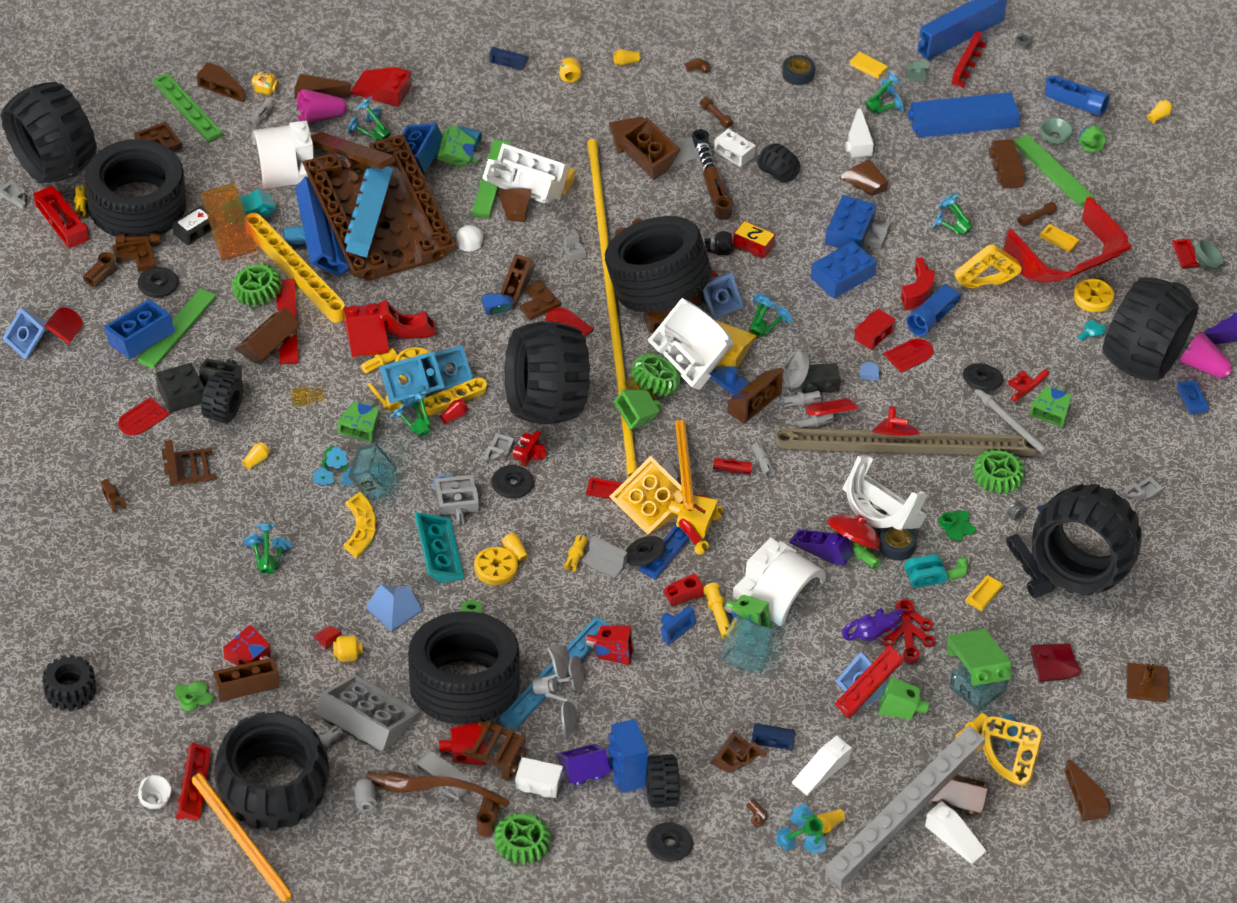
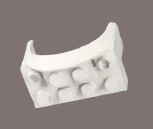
(534, 172)
(900, 513)

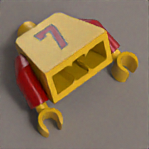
(697, 521)

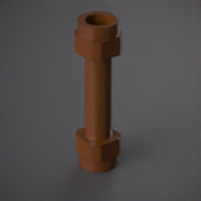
(725, 120)
(1025, 219)
(154, 238)

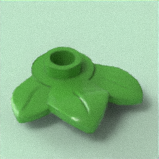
(193, 695)

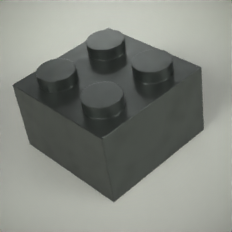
(180, 387)

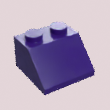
(584, 763)

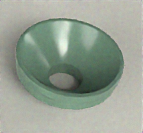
(1056, 126)
(1208, 254)

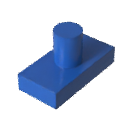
(728, 379)
(677, 625)

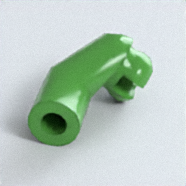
(960, 570)

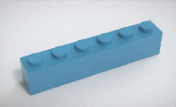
(368, 212)

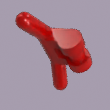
(1028, 386)

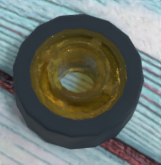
(798, 70)
(897, 543)

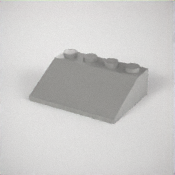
(366, 712)

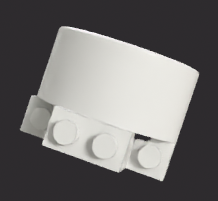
(282, 153)
(702, 342)
(777, 577)

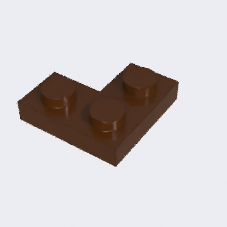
(161, 134)
(135, 250)
(542, 300)

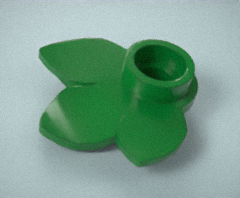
(957, 524)

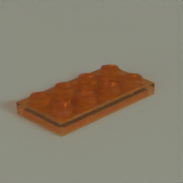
(228, 221)

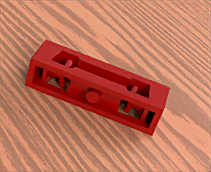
(75, 231)

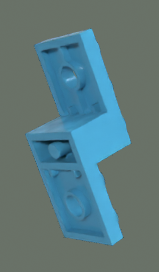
(425, 373)

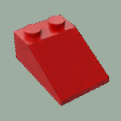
(384, 85)
(365, 330)

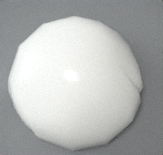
(469, 238)
(154, 786)

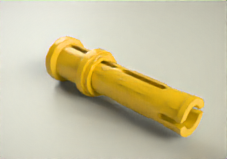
(716, 603)

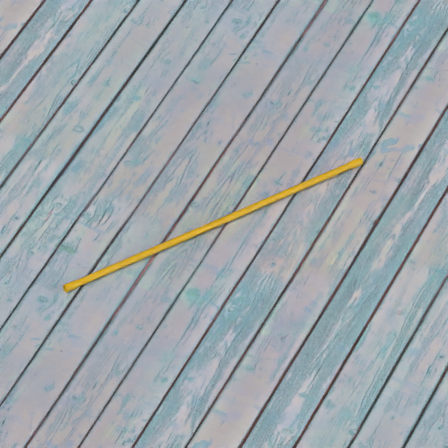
(592, 145)

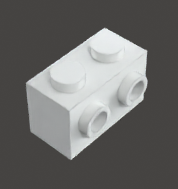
(734, 148)
(538, 777)

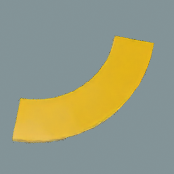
(365, 525)

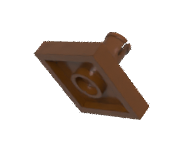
(1147, 682)

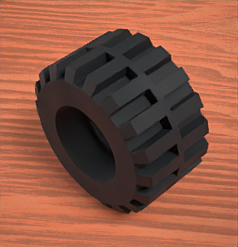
(222, 397)
(69, 695)
(662, 781)

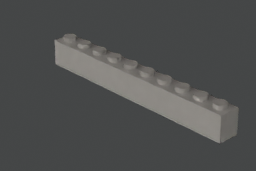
(904, 807)

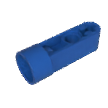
(1077, 95)
(932, 310)

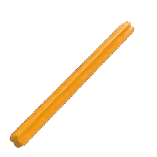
(684, 464)
(242, 837)

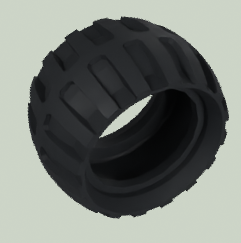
(48, 132)
(1150, 328)
(547, 372)
(1068, 564)
(264, 736)

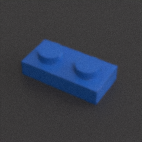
(1192, 397)

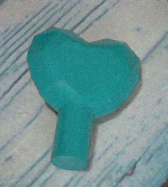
(1091, 328)

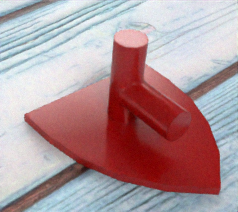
(895, 425)

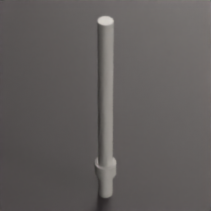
(989, 401)

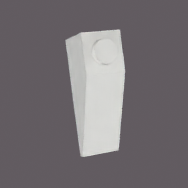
(859, 138)
(823, 765)
(954, 832)

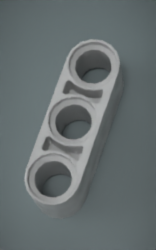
(434, 765)

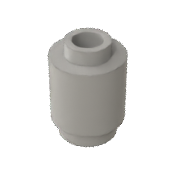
(365, 795)

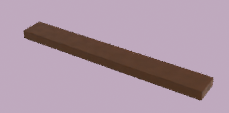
(352, 150)

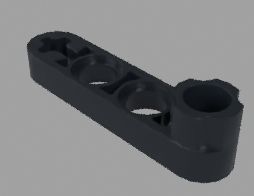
(1040, 582)

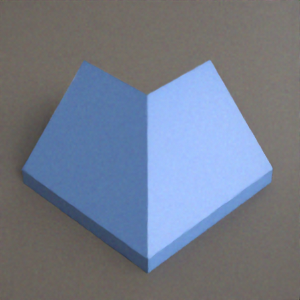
(722, 296)
(25, 332)
(393, 605)

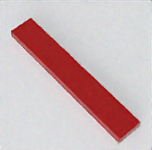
(289, 350)

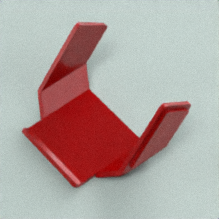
(1097, 220)

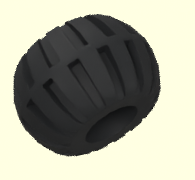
(779, 162)

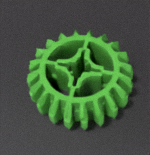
(256, 284)
(655, 374)
(999, 471)
(521, 844)

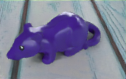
(873, 627)

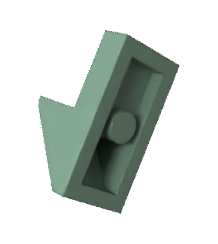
(916, 70)

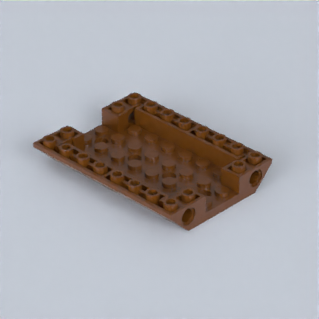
(407, 209)

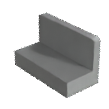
(687, 151)
(605, 557)

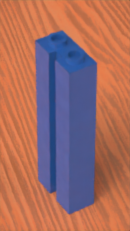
(959, 26)
(964, 114)
(320, 239)

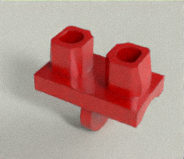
(533, 449)

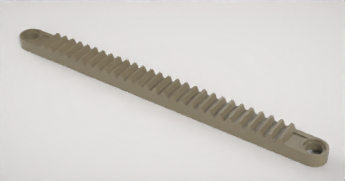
(924, 443)

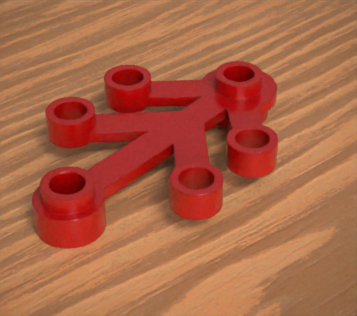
(909, 629)

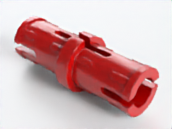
(732, 465)

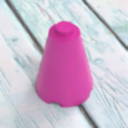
(319, 106)
(1206, 357)

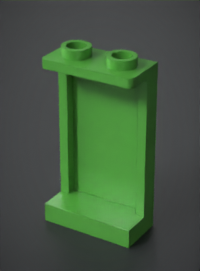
(980, 656)

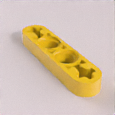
(452, 395)

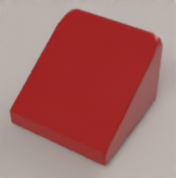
(327, 636)

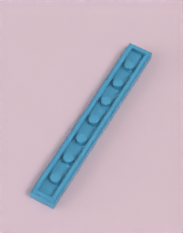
(528, 700)

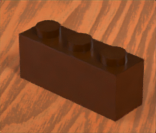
(1007, 163)
(246, 679)

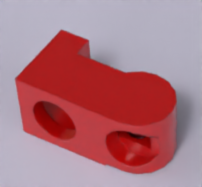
(684, 590)

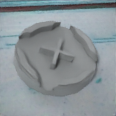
(797, 369)

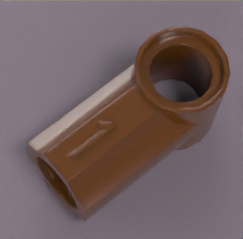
(104, 267)
(487, 817)

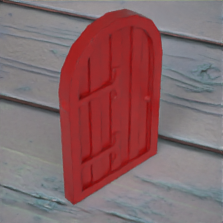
(567, 317)
(65, 324)
(909, 354)
(831, 407)
(142, 417)

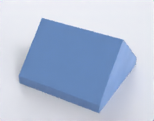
(853, 672)

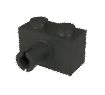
(211, 366)

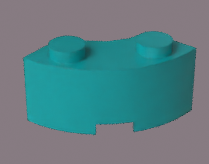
(258, 202)

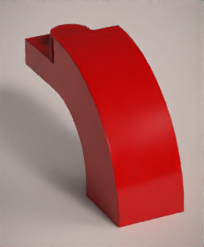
(918, 292)
(404, 325)

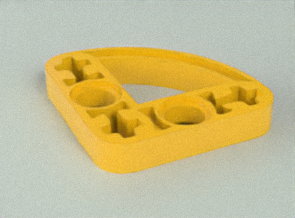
(967, 273)
(1025, 744)

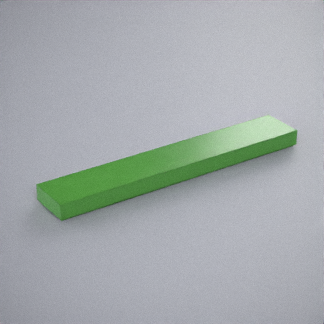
(187, 107)
(1053, 170)
(487, 191)
(182, 323)

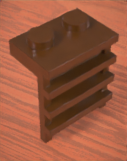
(175, 468)
(509, 754)

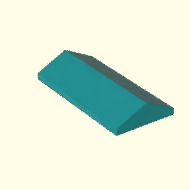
(437, 547)

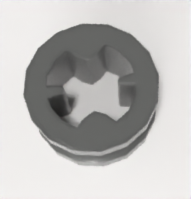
(1022, 37)
(1016, 510)

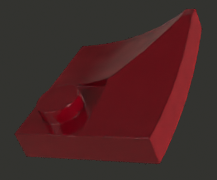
(1054, 662)

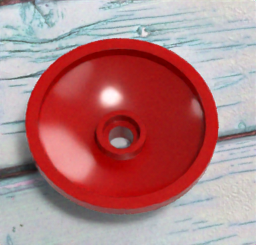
(855, 529)

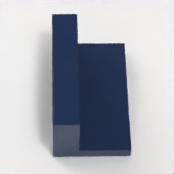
(508, 58)
(773, 736)

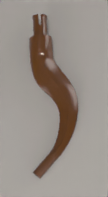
(403, 783)

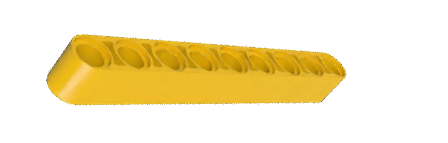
(296, 268)

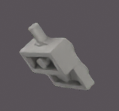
(456, 496)

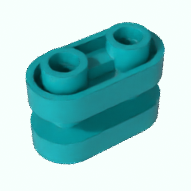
(926, 571)

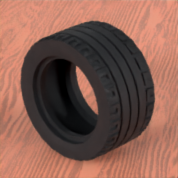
(130, 163)
(658, 263)
(464, 638)

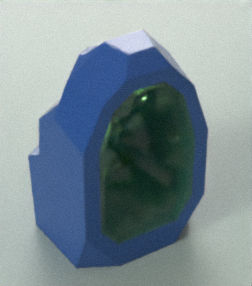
(496, 303)

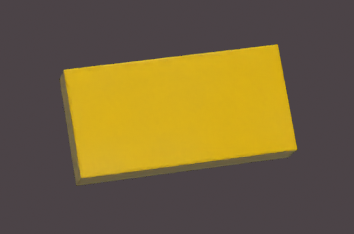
(868, 65)
(1059, 238)
(984, 593)

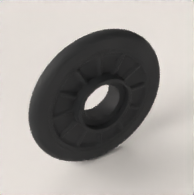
(169, 283)
(973, 372)
(508, 490)
(655, 548)
(665, 852)

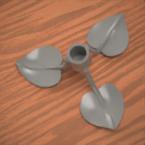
(548, 685)

